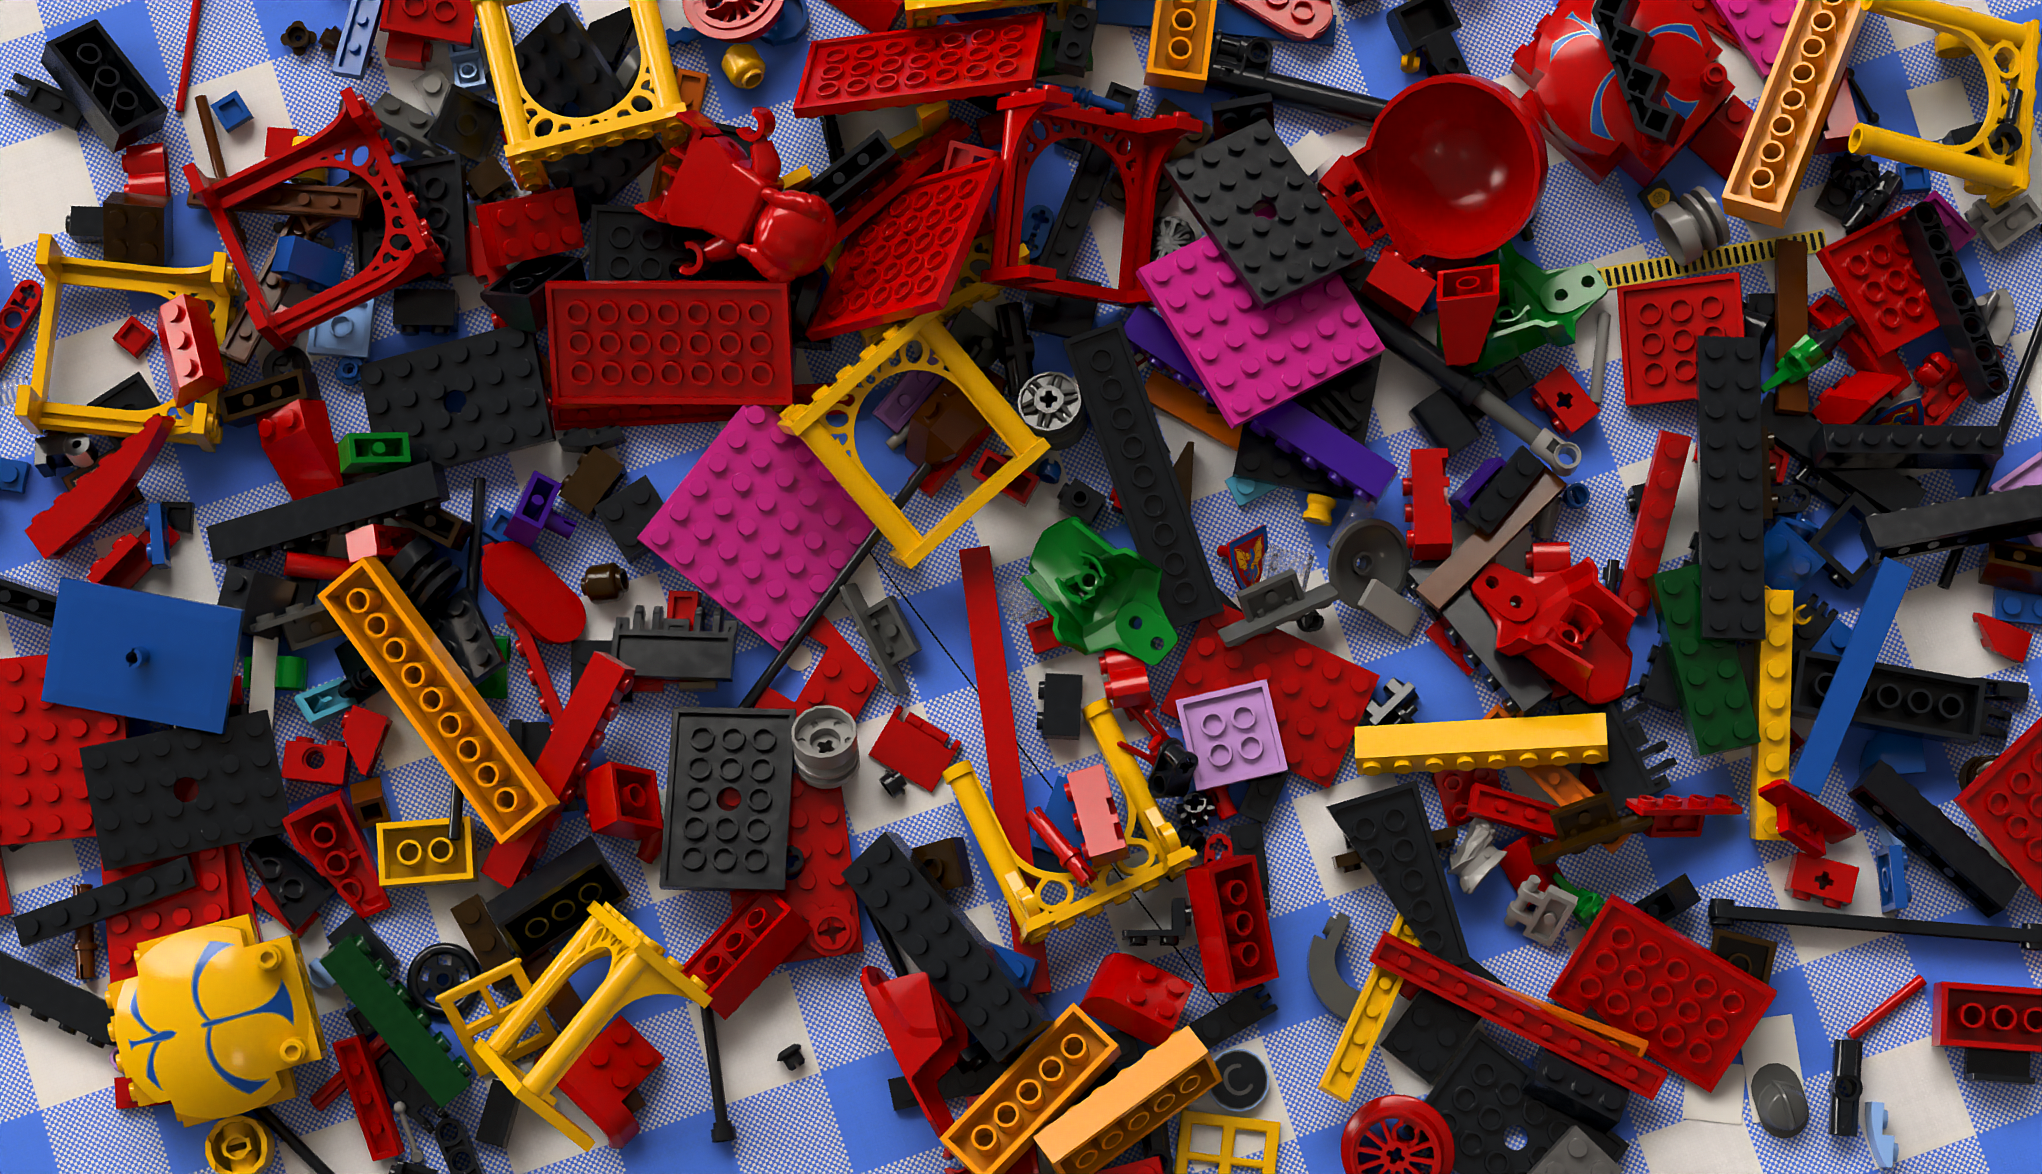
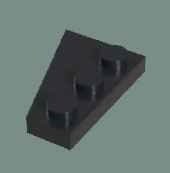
(289, 880)

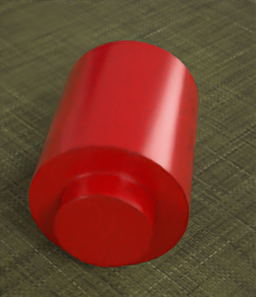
(991, 129)

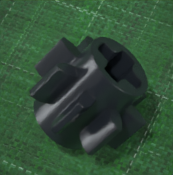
(1195, 810)

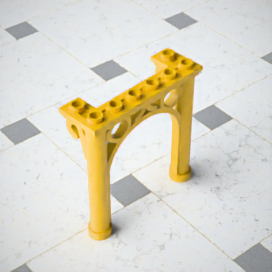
(2017, 48)
(1007, 864)

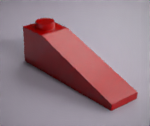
(335, 844)

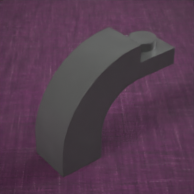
(1322, 972)

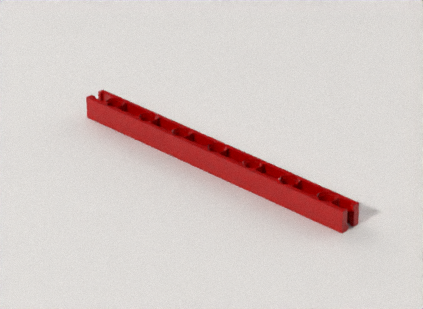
(999, 729)

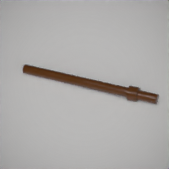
(216, 156)

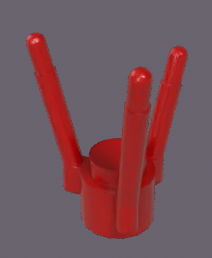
(1158, 736)

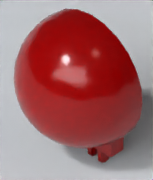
(1452, 168)

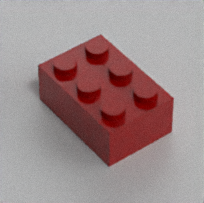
(530, 226)

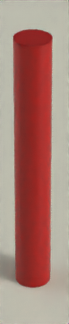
(1886, 1007)

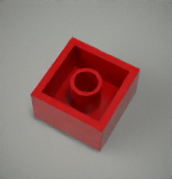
(623, 801)

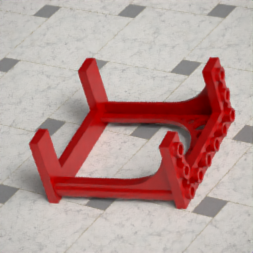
(351, 129)
(1150, 147)

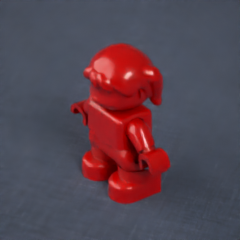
(742, 203)

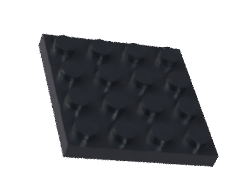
(443, 201)

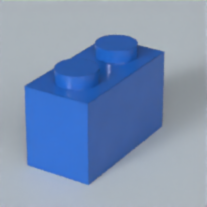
(307, 263)

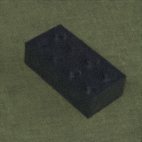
(104, 86)
(555, 899)

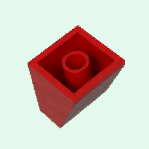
(1466, 309)

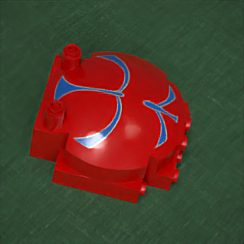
(1581, 98)

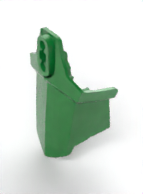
(1529, 307)
(1099, 593)

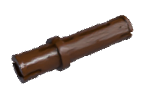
(84, 944)

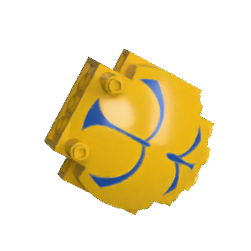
(215, 1021)

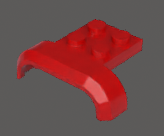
(607, 1076)

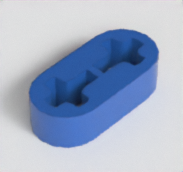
(1041, 235)

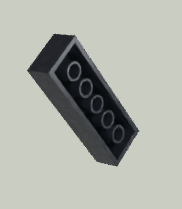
(1895, 699)

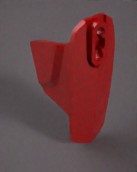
(921, 1034)

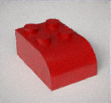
(1136, 997)

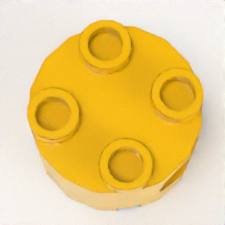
(240, 1146)

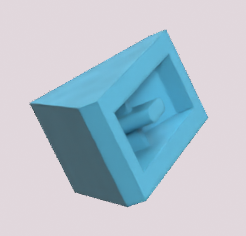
(323, 703)

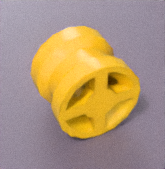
(1319, 509)

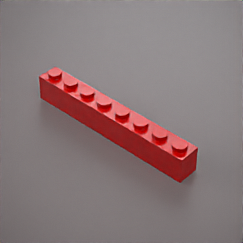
(565, 761)

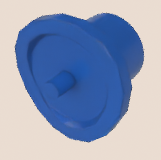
(1799, 524)

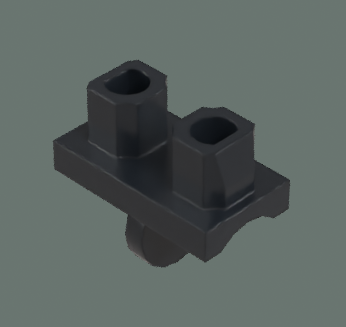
(1397, 709)

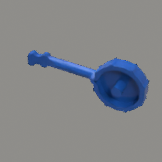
(786, 30)

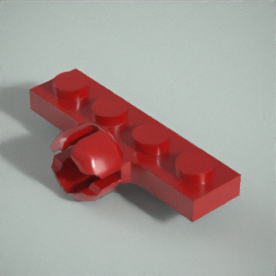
(1942, 387)

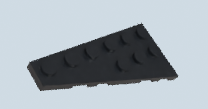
(1399, 850)

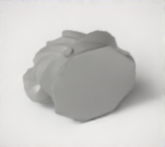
(1476, 855)

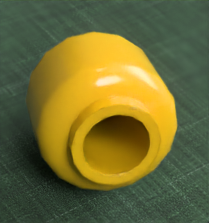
(743, 66)

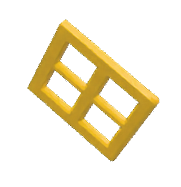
(496, 1017)
(1229, 1126)

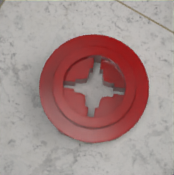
(820, 922)

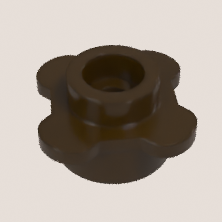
(298, 29)

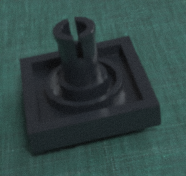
(1239, 113)

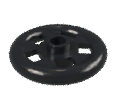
(429, 957)

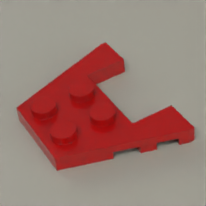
(837, 681)

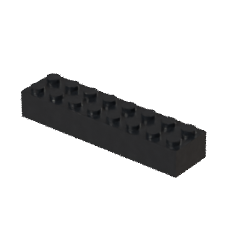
(947, 947)

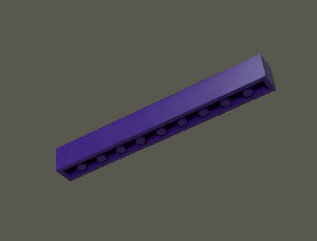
(1288, 423)

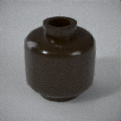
(605, 583)

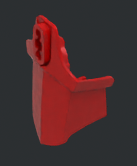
(1562, 626)

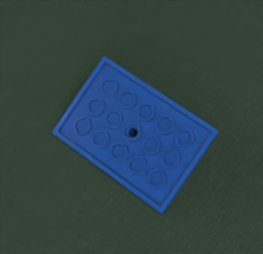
(181, 646)

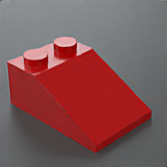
(301, 447)

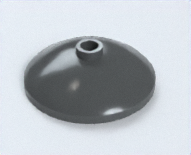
(1381, 557)

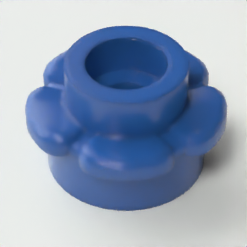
(341, 371)

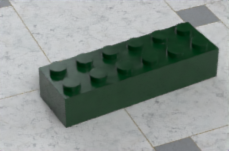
(1703, 671)
(396, 1019)

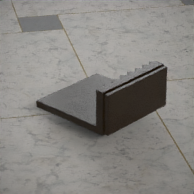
(947, 862)

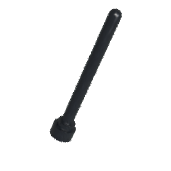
(722, 1128)

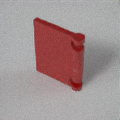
(914, 749)

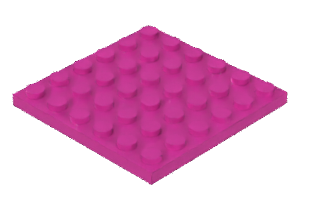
(1248, 354)
(759, 525)

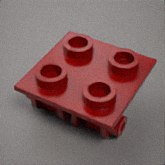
(1455, 789)

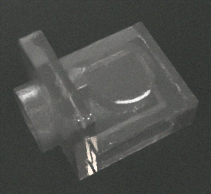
(1018, 600)

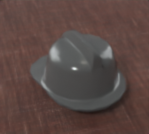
(1779, 1100)

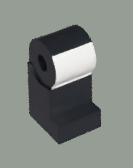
(63, 451)

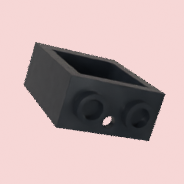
(1838, 574)

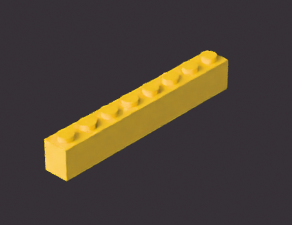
(1771, 710)
(1481, 744)

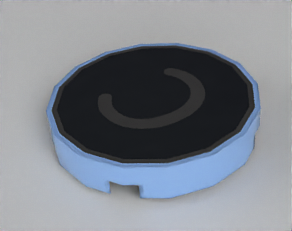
(1243, 1080)

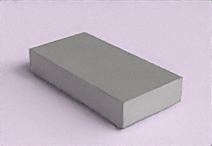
(1389, 607)

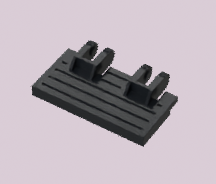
(673, 650)
(1625, 771)

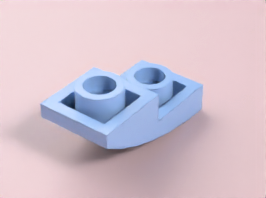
(468, 65)
(1882, 1146)

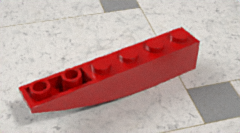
(99, 492)

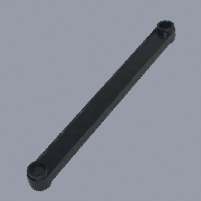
(1724, 913)

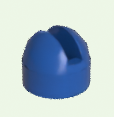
(1049, 472)
(1580, 494)

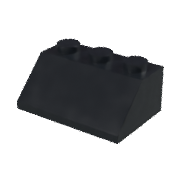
(520, 293)
(1576, 1090)

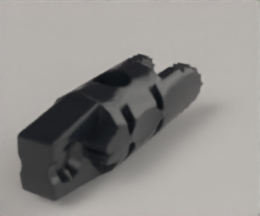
(1872, 203)

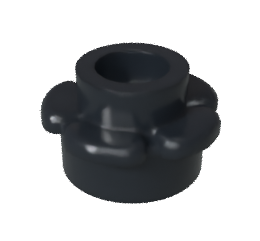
(893, 783)

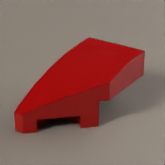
(2003, 637)

